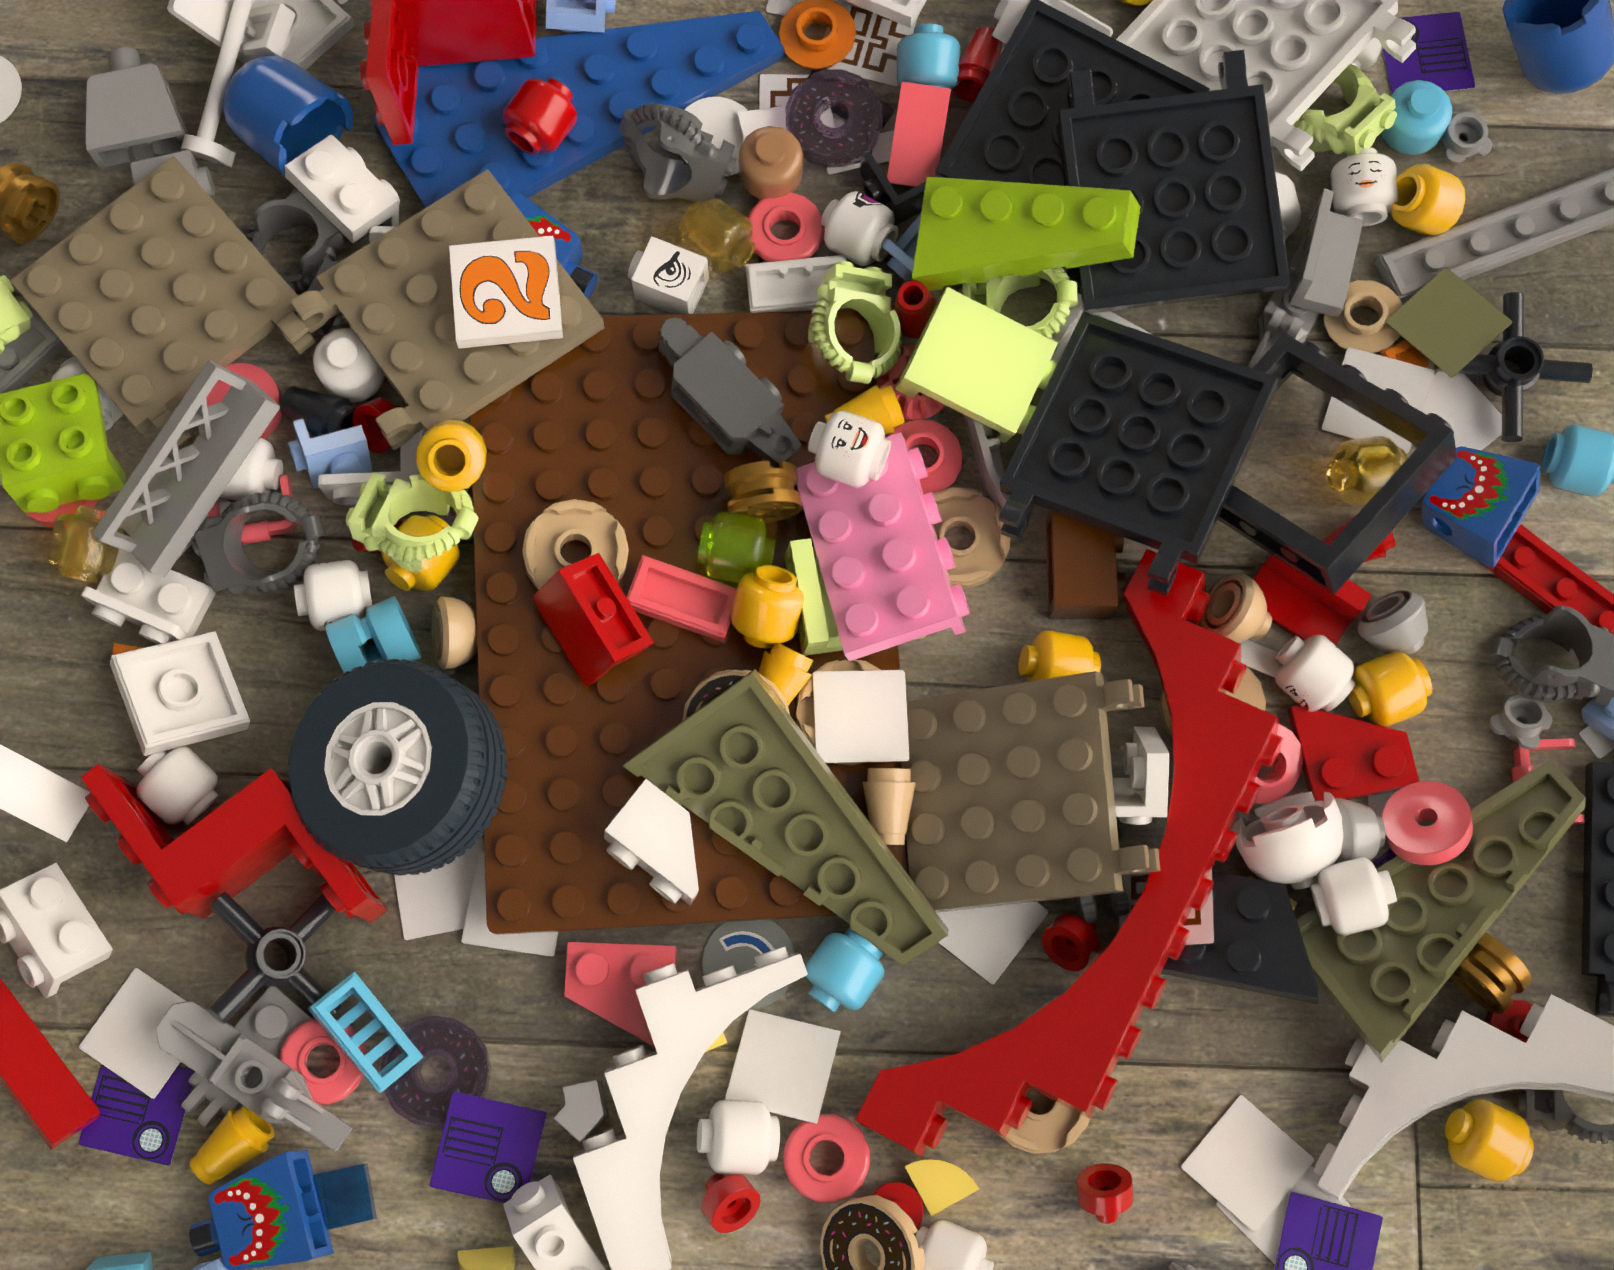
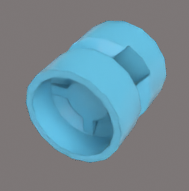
(386, 625)

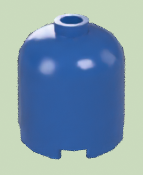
(1562, 42)
(282, 109)

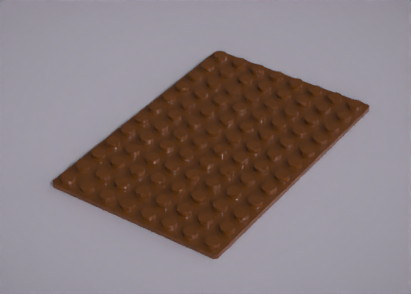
(614, 436)

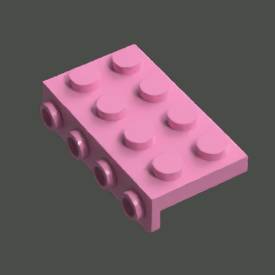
(882, 555)

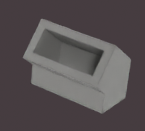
(583, 1109)

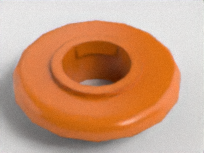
(823, 52)

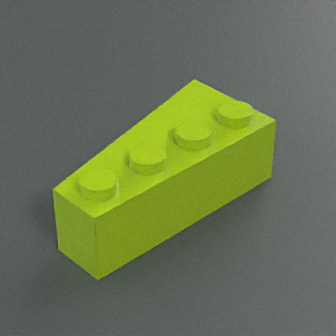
(1013, 228)

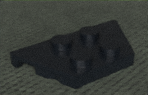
(1254, 942)

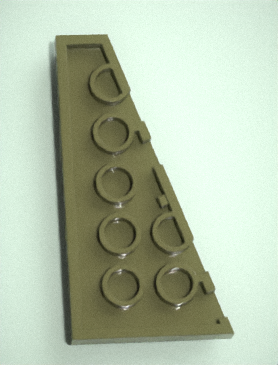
(776, 800)
(1441, 910)

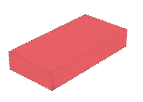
(918, 133)
(682, 598)

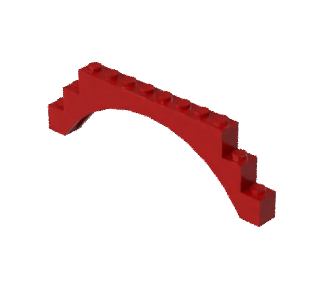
(1081, 1034)

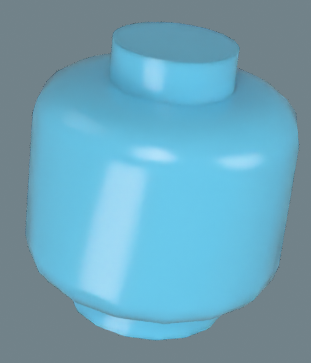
(928, 57)
(1421, 117)
(1580, 460)
(844, 971)

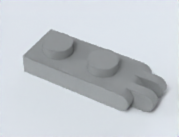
(265, 1024)

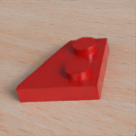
(1351, 755)

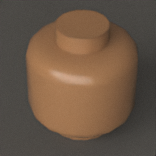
(770, 162)

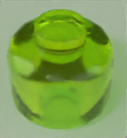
(734, 546)

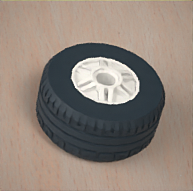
(397, 767)

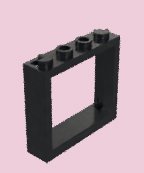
(1335, 563)

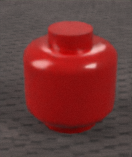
(539, 116)

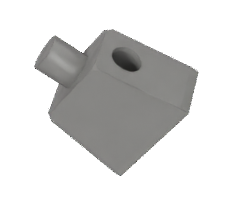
(131, 113)

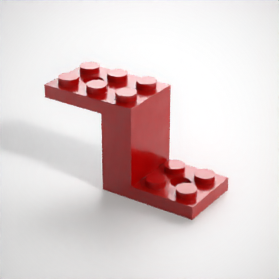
(436, 33)
(225, 847)

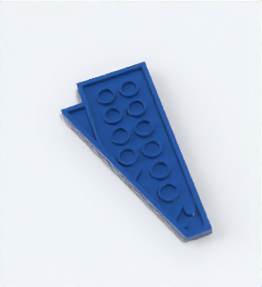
(662, 63)

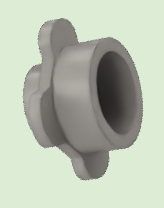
(1474, 129)
(1526, 710)

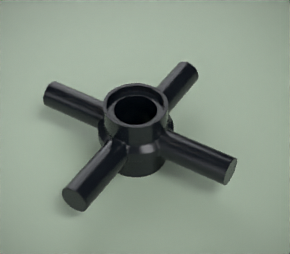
(1531, 362)
(257, 970)

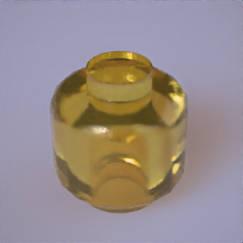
(718, 234)
(1363, 468)
(77, 550)

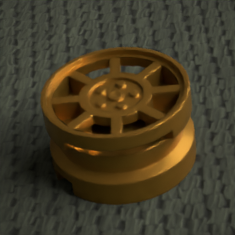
(26, 203)
(763, 491)
(1491, 975)

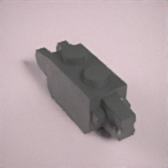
(725, 394)

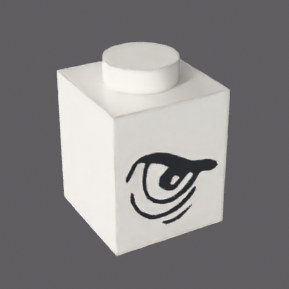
(668, 277)

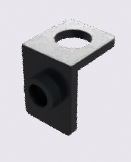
(879, 189)

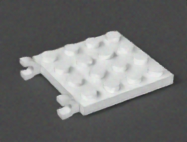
(1287, 46)

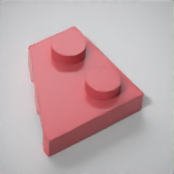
(605, 980)

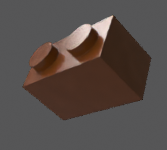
(1082, 569)

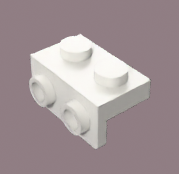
(344, 188)
(49, 930)

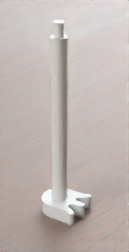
(203, 144)

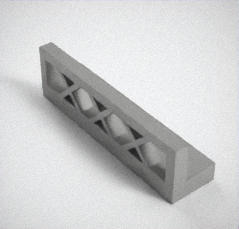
(196, 471)

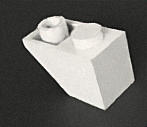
(659, 839)

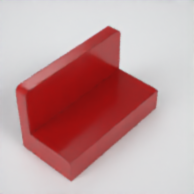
(1306, 607)
(591, 618)

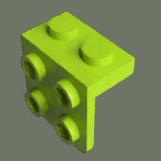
(56, 445)

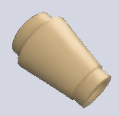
(889, 802)

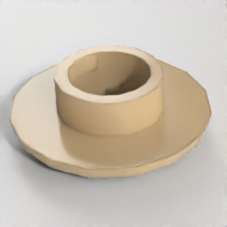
(1370, 338)

